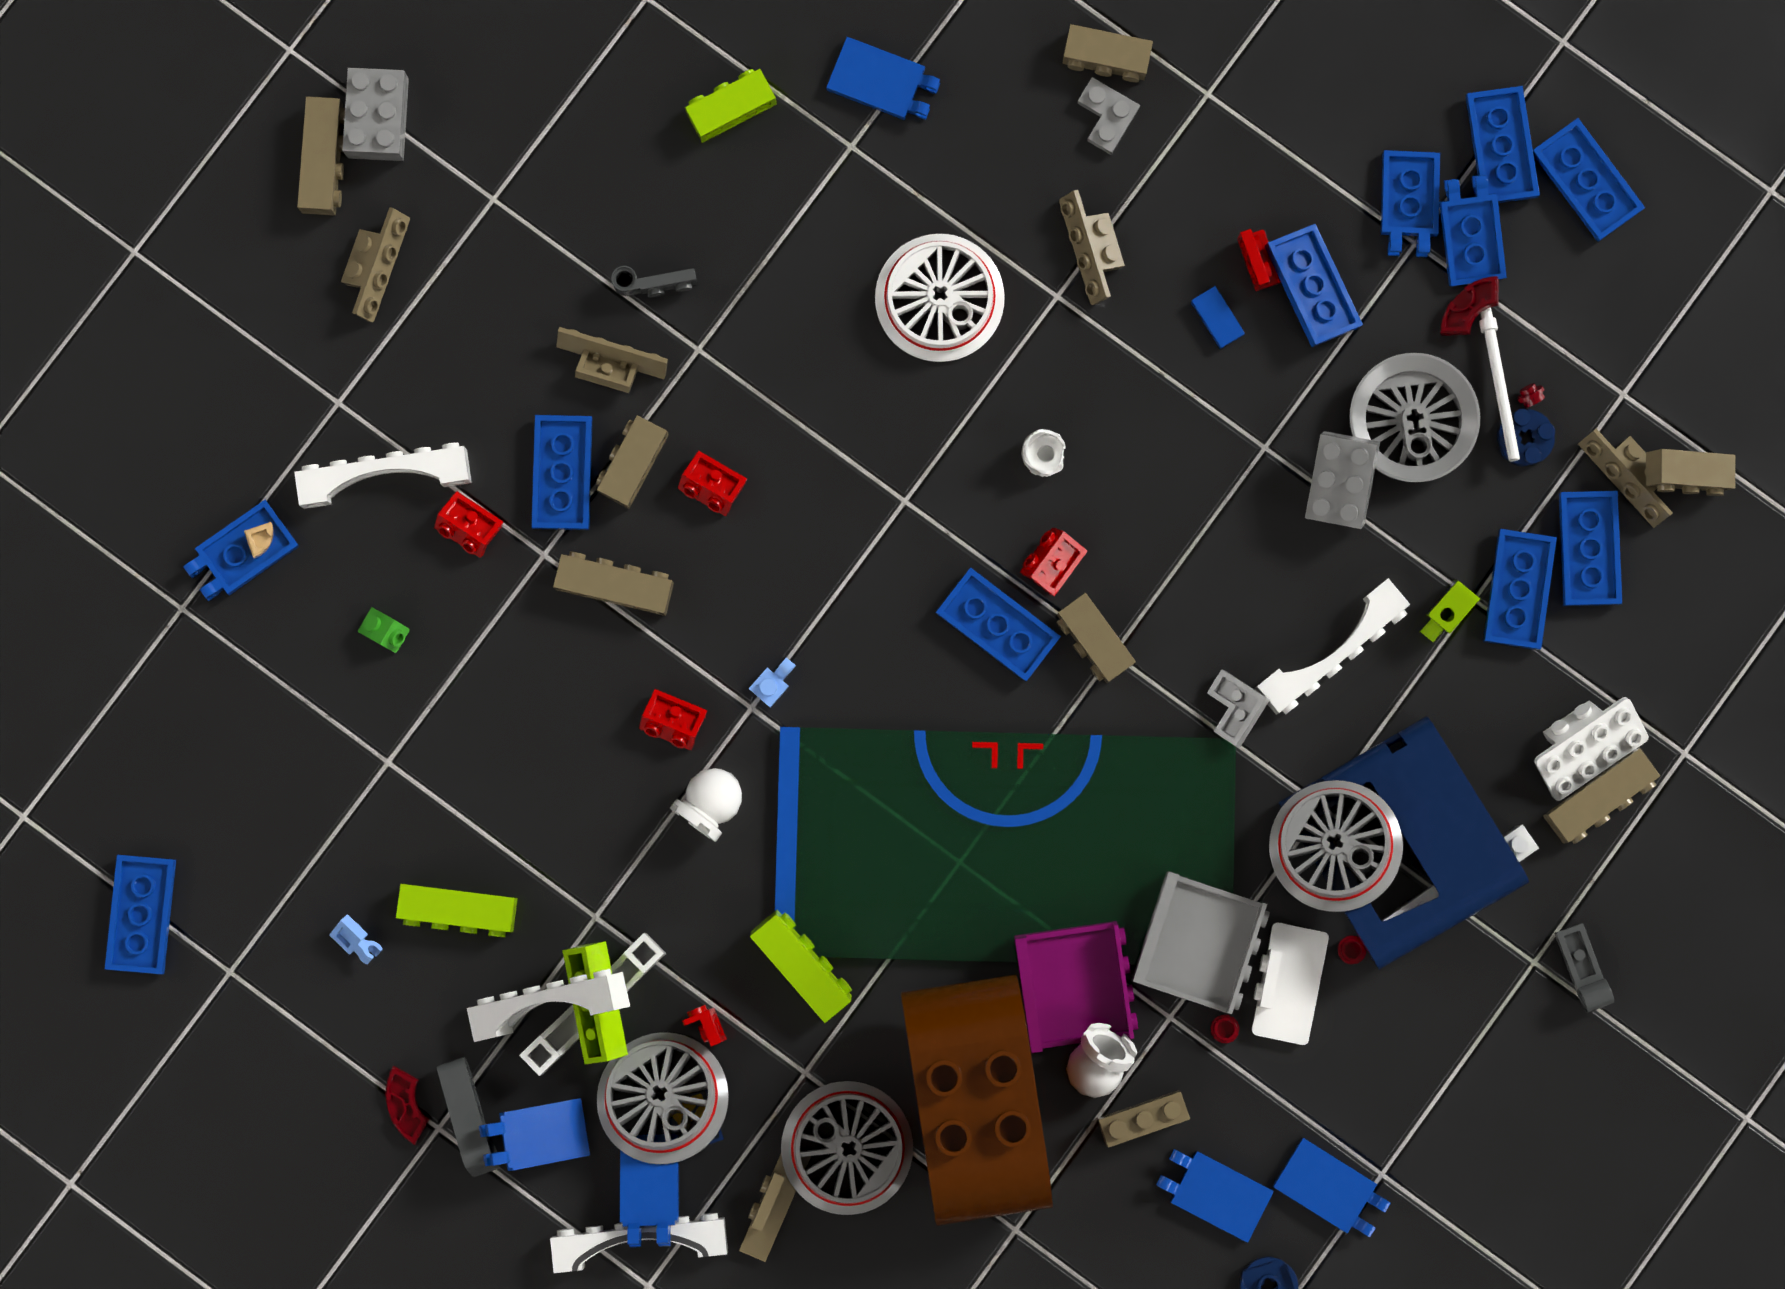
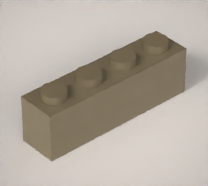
(321, 156)
(613, 584)
(1601, 796)

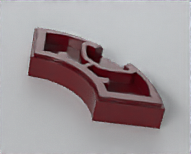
(1468, 305)
(403, 1106)

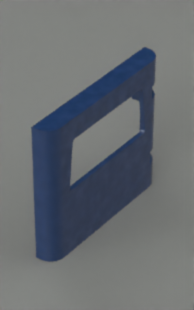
(1445, 831)

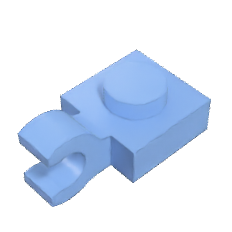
(770, 684)
(352, 939)

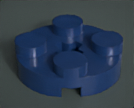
(1541, 432)
(1268, 1267)

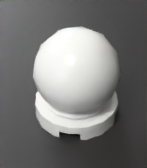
(710, 800)
(1100, 1061)

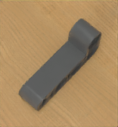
(466, 1115)

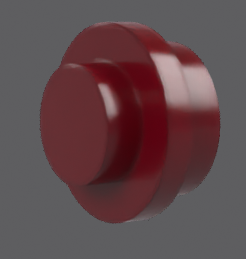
(1531, 395)
(1351, 950)
(1224, 1028)

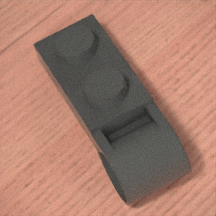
(656, 284)
(1583, 968)

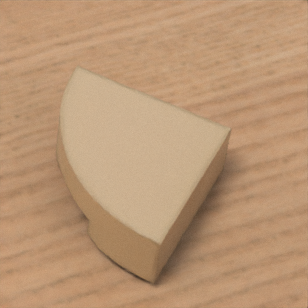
(259, 539)

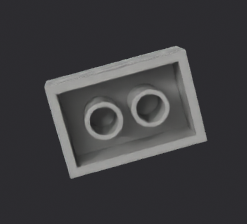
(375, 114)
(1342, 479)

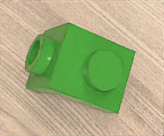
(383, 630)

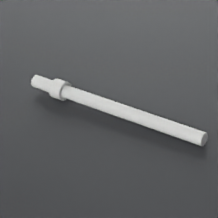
(1489, 327)

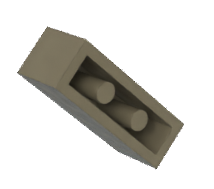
(1107, 53)
(631, 461)
(1690, 471)
(1095, 639)
(1143, 1118)

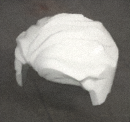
(1043, 452)

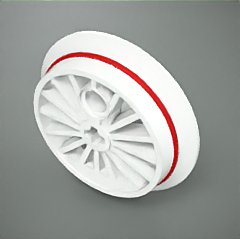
(904, 264)

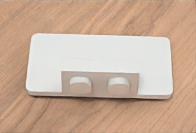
(1588, 744)
(1289, 983)

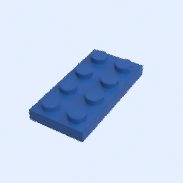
(1503, 143)
(1588, 180)
(1313, 285)
(562, 472)
(1590, 548)
(1519, 589)
(998, 624)
(140, 914)

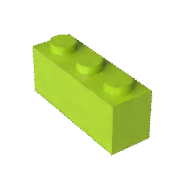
(730, 104)

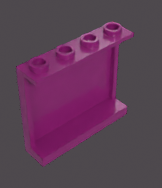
(1073, 982)

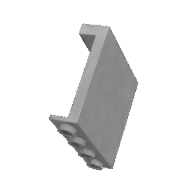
(1200, 943)

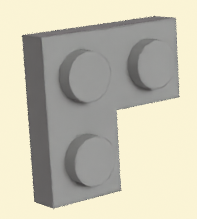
(1114, 112)
(1244, 707)

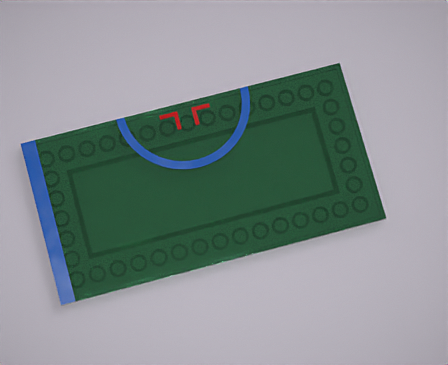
(991, 836)

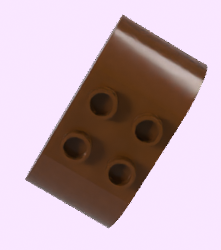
(977, 1100)

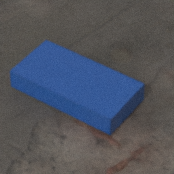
(1217, 317)

